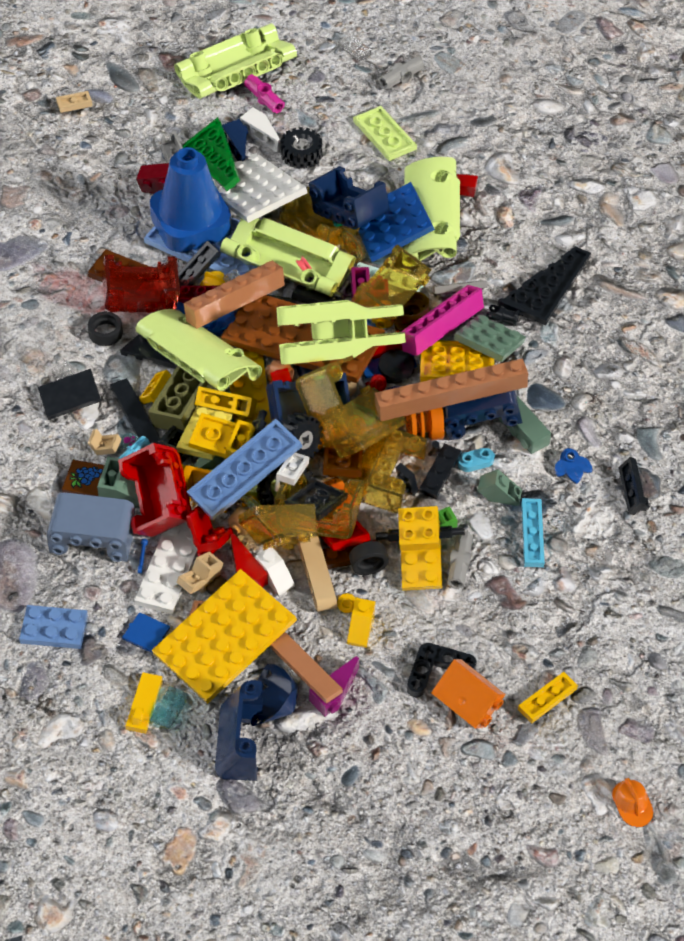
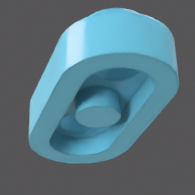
(476, 460)

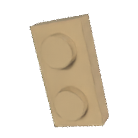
(74, 101)

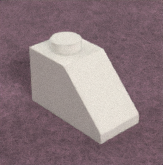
(278, 574)

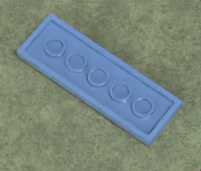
(244, 469)

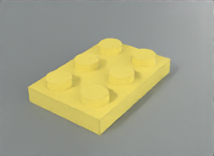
(182, 446)

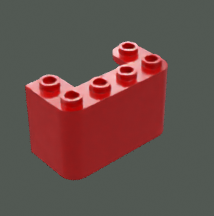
(159, 488)

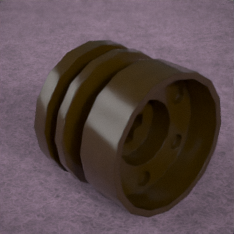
(414, 309)

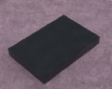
(69, 394)
(322, 495)

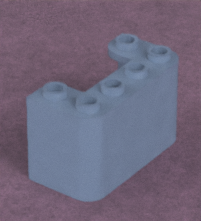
(93, 523)

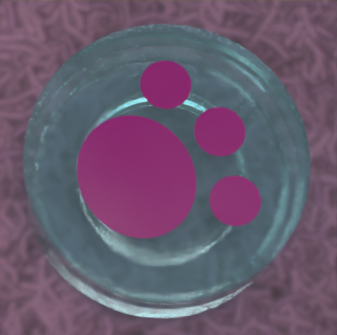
(128, 440)

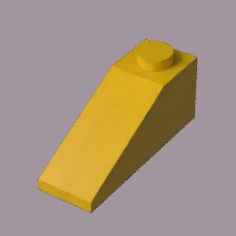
(226, 402)

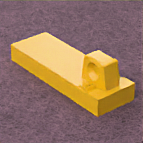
(144, 703)

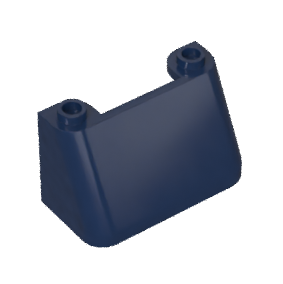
(234, 754)

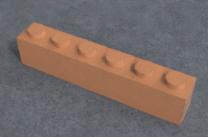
(234, 294)

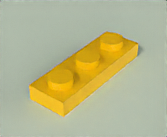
(547, 697)

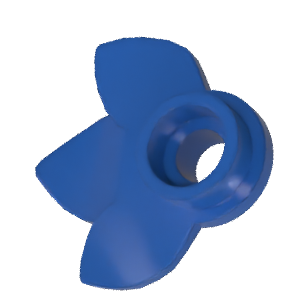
(219, 325)
(572, 467)

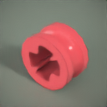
(303, 264)

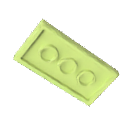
(385, 133)

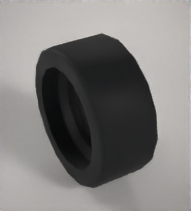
(108, 338)
(364, 551)

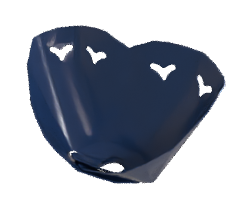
(278, 697)

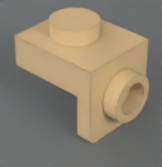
(104, 444)

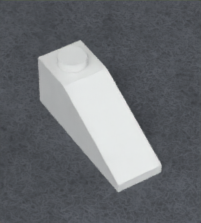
(261, 128)

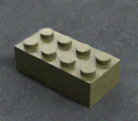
(176, 401)

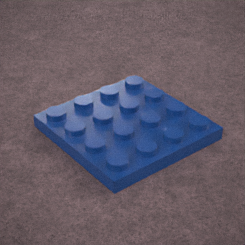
(399, 225)

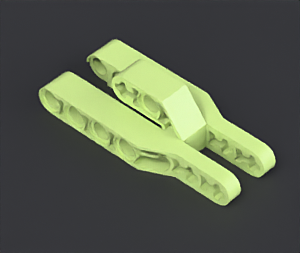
(334, 321)

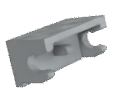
(170, 146)

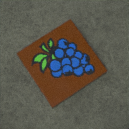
(83, 478)

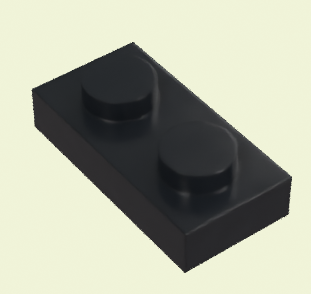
(408, 477)

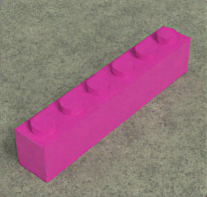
(442, 319)

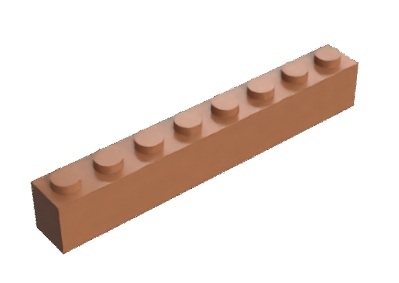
(451, 389)

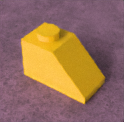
(361, 622)

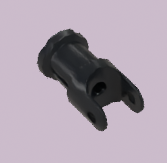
(502, 314)

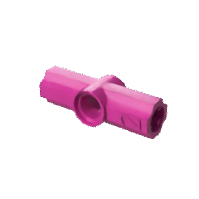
(264, 93)

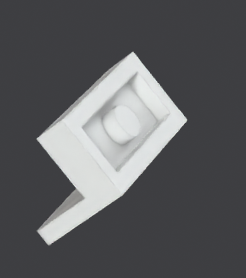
(291, 470)

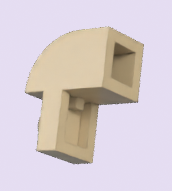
(204, 571)

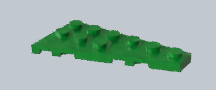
(215, 148)

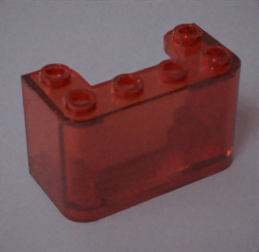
(140, 287)

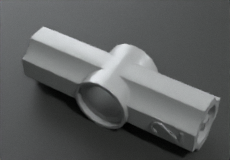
(401, 72)
(460, 560)

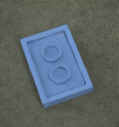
(53, 627)

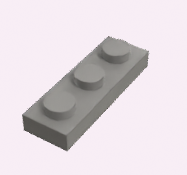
(442, 290)

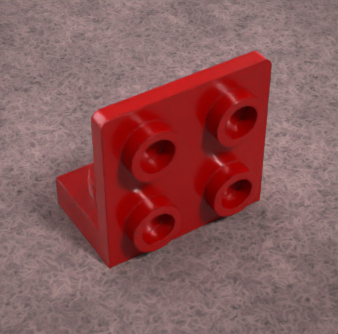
(204, 535)

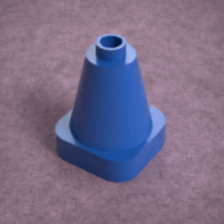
(189, 206)

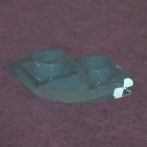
(170, 707)

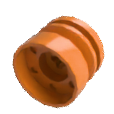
(427, 422)

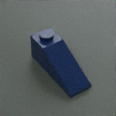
(237, 138)

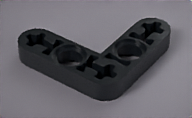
(434, 659)

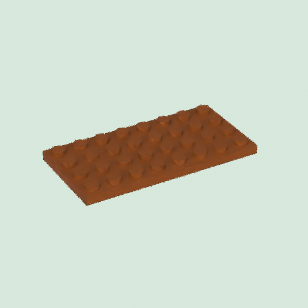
(258, 332)

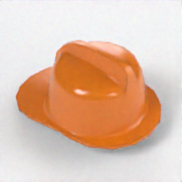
(632, 803)

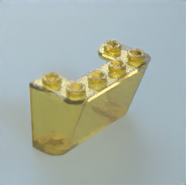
(301, 217)

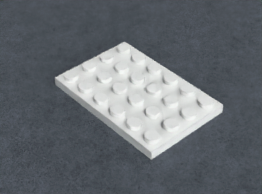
(260, 188)

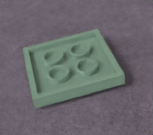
(489, 338)

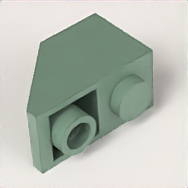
(499, 488)

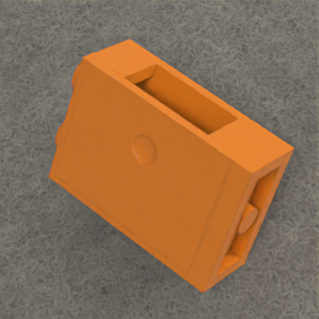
(468, 694)

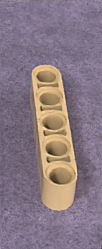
(317, 574)

